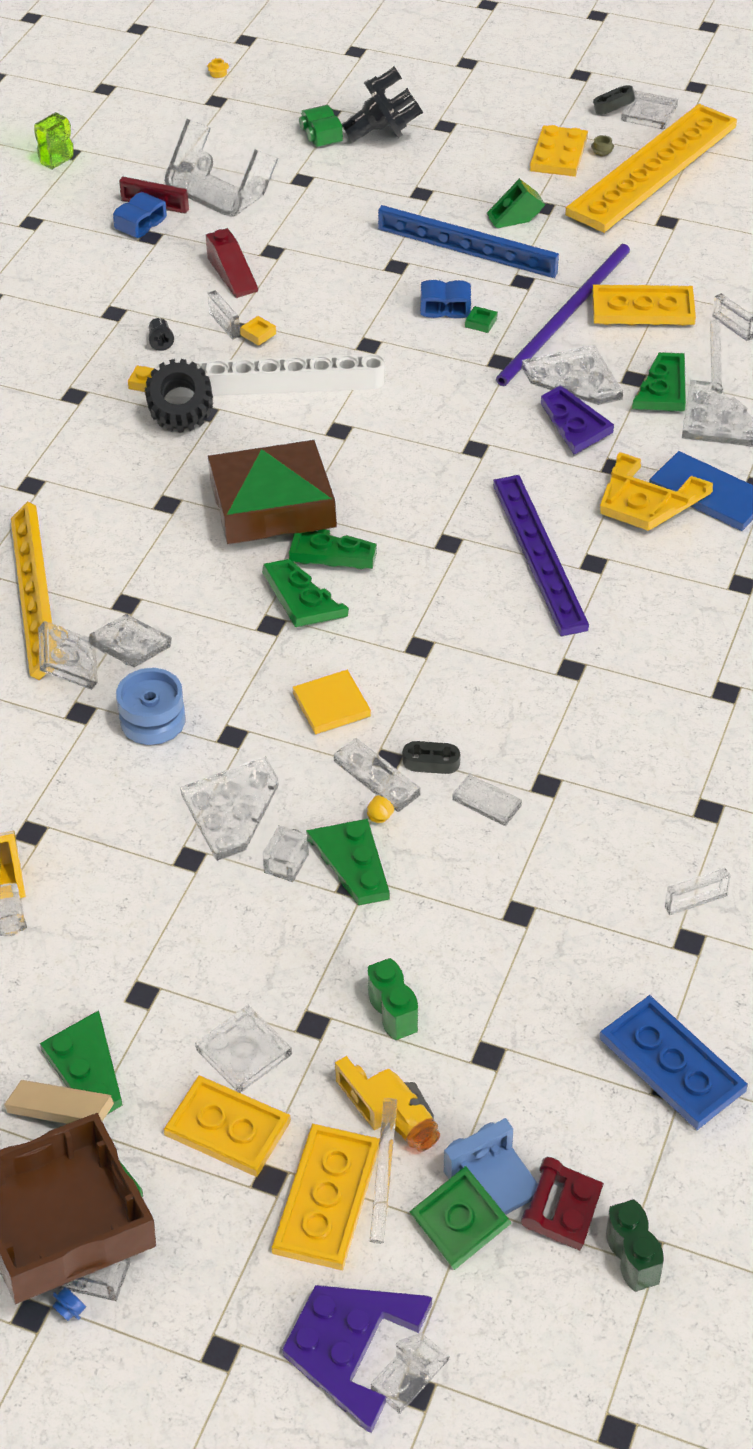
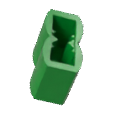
(321, 125)
(393, 999)

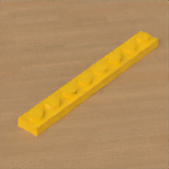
(31, 581)

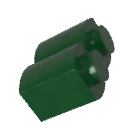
(634, 1245)

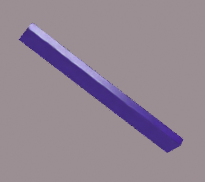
(541, 556)

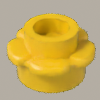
(217, 68)

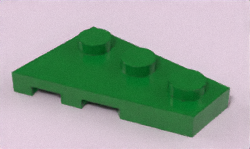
(664, 385)
(325, 549)
(354, 858)

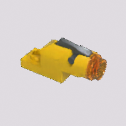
(413, 1117)

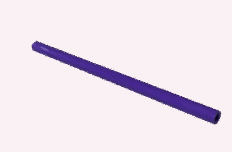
(562, 315)

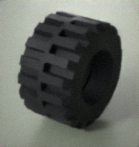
(175, 376)

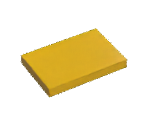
(227, 1125)

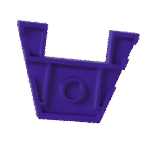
(336, 1334)

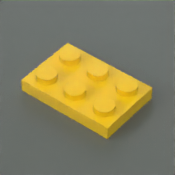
(559, 150)

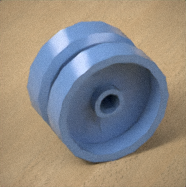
(151, 706)

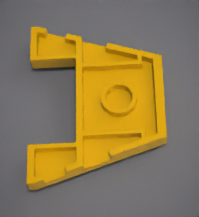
(643, 502)

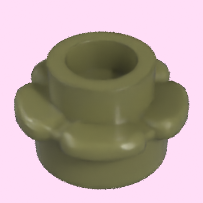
(602, 145)

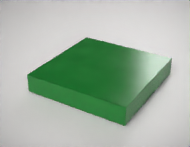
(460, 1217)

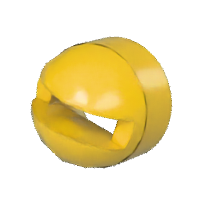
(379, 809)

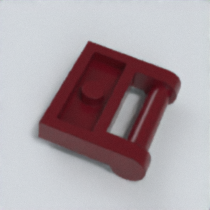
(573, 1209)

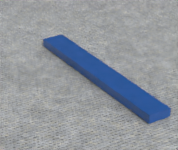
(468, 241)

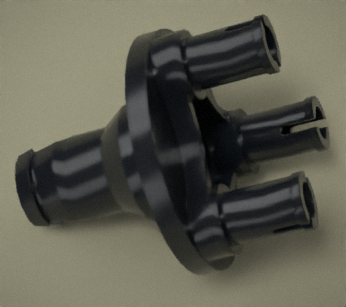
(380, 111)

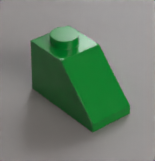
(516, 206)

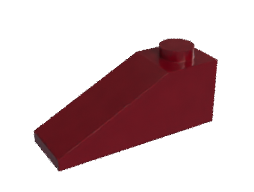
(230, 263)

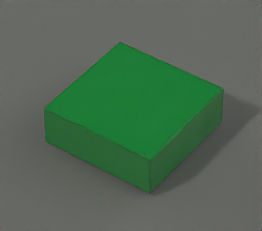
(481, 319)

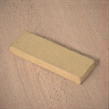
(56, 1102)

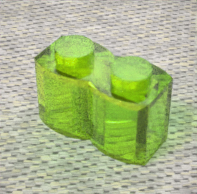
(53, 140)

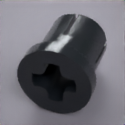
(160, 331)

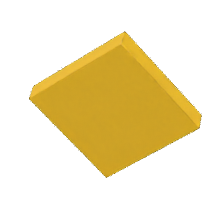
(331, 701)

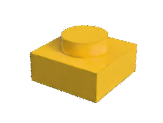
(258, 330)
(138, 378)

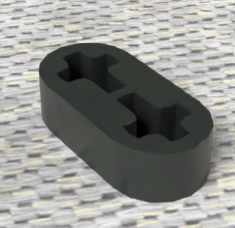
(614, 99)
(431, 757)

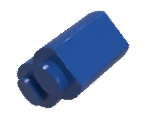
(139, 214)
(445, 299)

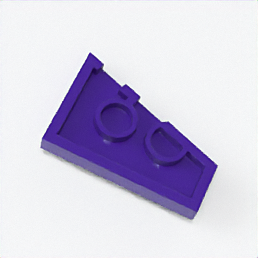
(575, 419)

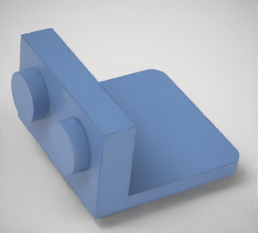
(493, 1164)

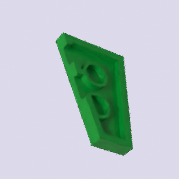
(299, 596)
(83, 1058)

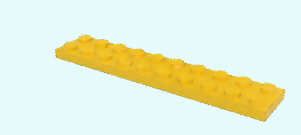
(650, 168)

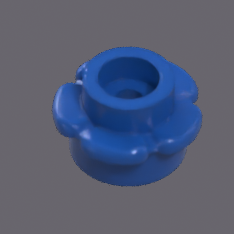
(68, 1304)

